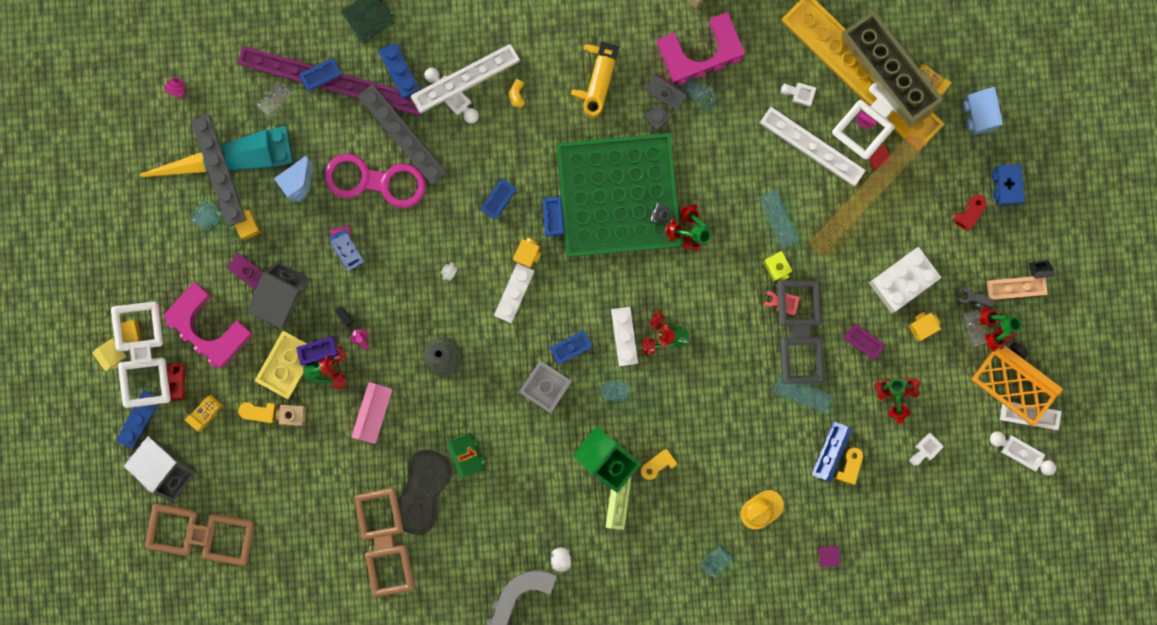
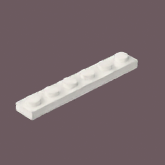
(465, 78)
(812, 147)

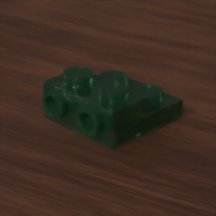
(368, 18)

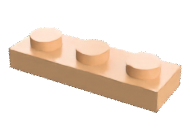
(1016, 288)

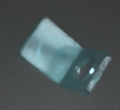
(698, 91)

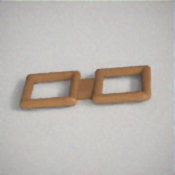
(199, 534)
(384, 542)

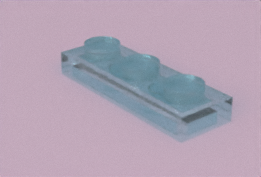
(779, 219)
(803, 394)

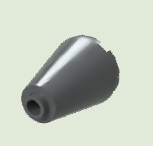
(450, 358)

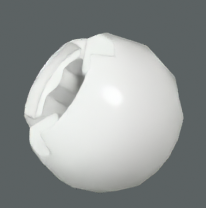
(560, 559)

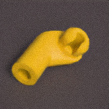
(514, 94)

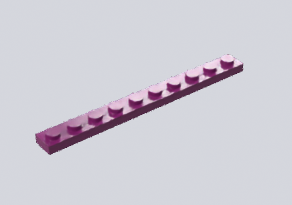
(343, 85)

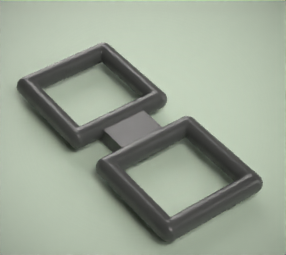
(800, 331)

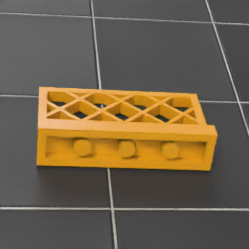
(1025, 370)

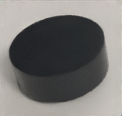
(1019, 350)

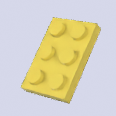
(282, 367)

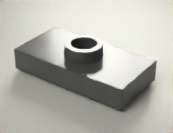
(666, 91)

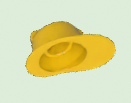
(762, 509)

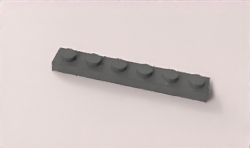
(402, 134)
(218, 170)

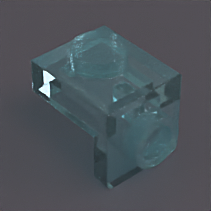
(716, 561)

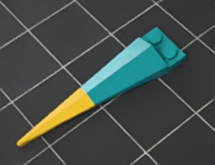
(257, 151)

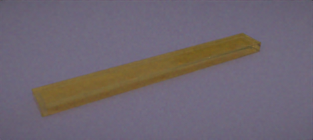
(867, 193)

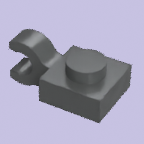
(979, 300)

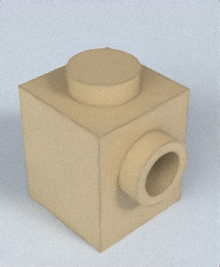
(291, 415)

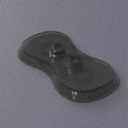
(427, 477)

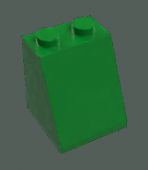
(606, 459)

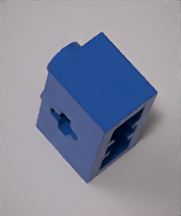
(1012, 175)

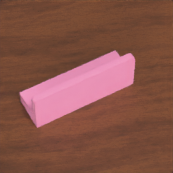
(372, 413)

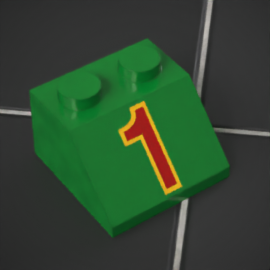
(465, 455)

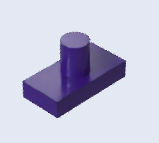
(317, 350)

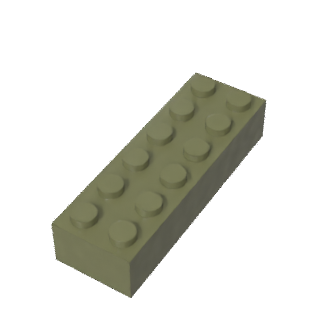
(891, 69)

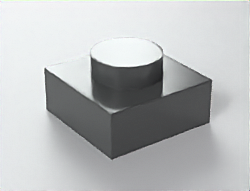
(657, 117)

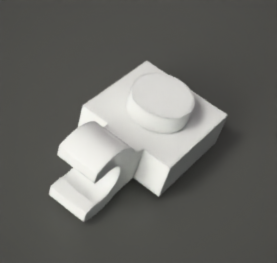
(801, 94)
(927, 447)

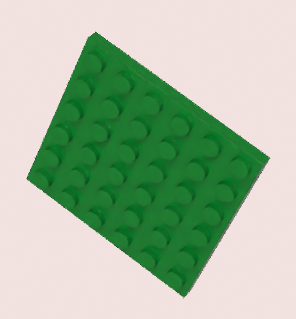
(612, 192)

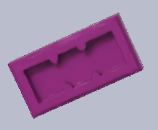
(245, 270)
(864, 341)

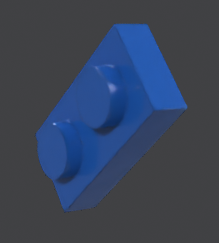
(570, 347)

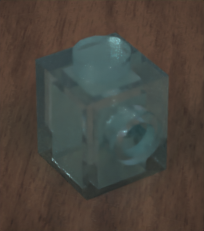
(206, 215)
(614, 391)

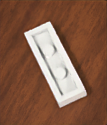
(514, 293)
(624, 336)
(1049, 420)

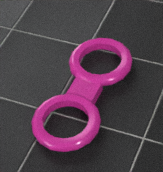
(375, 181)

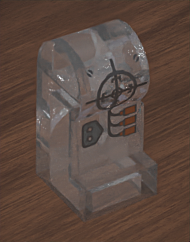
(274, 99)
(974, 330)

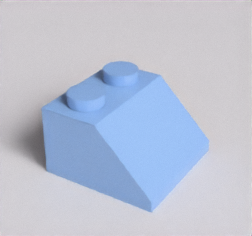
(982, 111)
(296, 180)

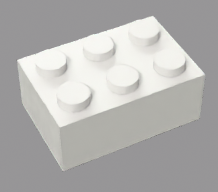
(905, 280)

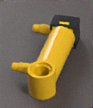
(600, 78)

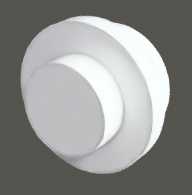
(448, 271)

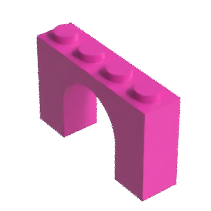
(682, 68)
(182, 316)

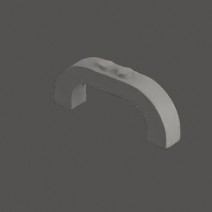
(529, 580)

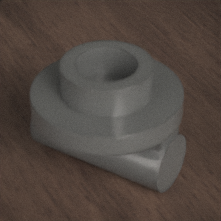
(659, 214)

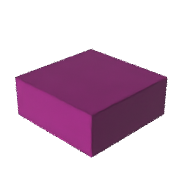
(829, 556)

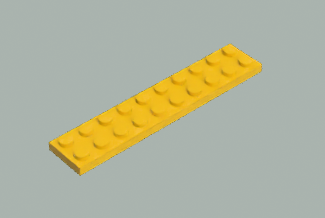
(823, 37)

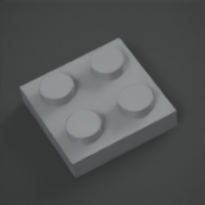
(545, 386)

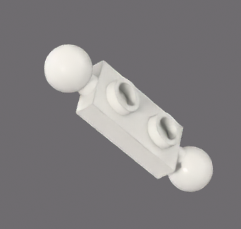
(457, 103)
(1023, 453)

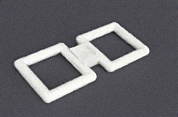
(879, 111)
(140, 354)

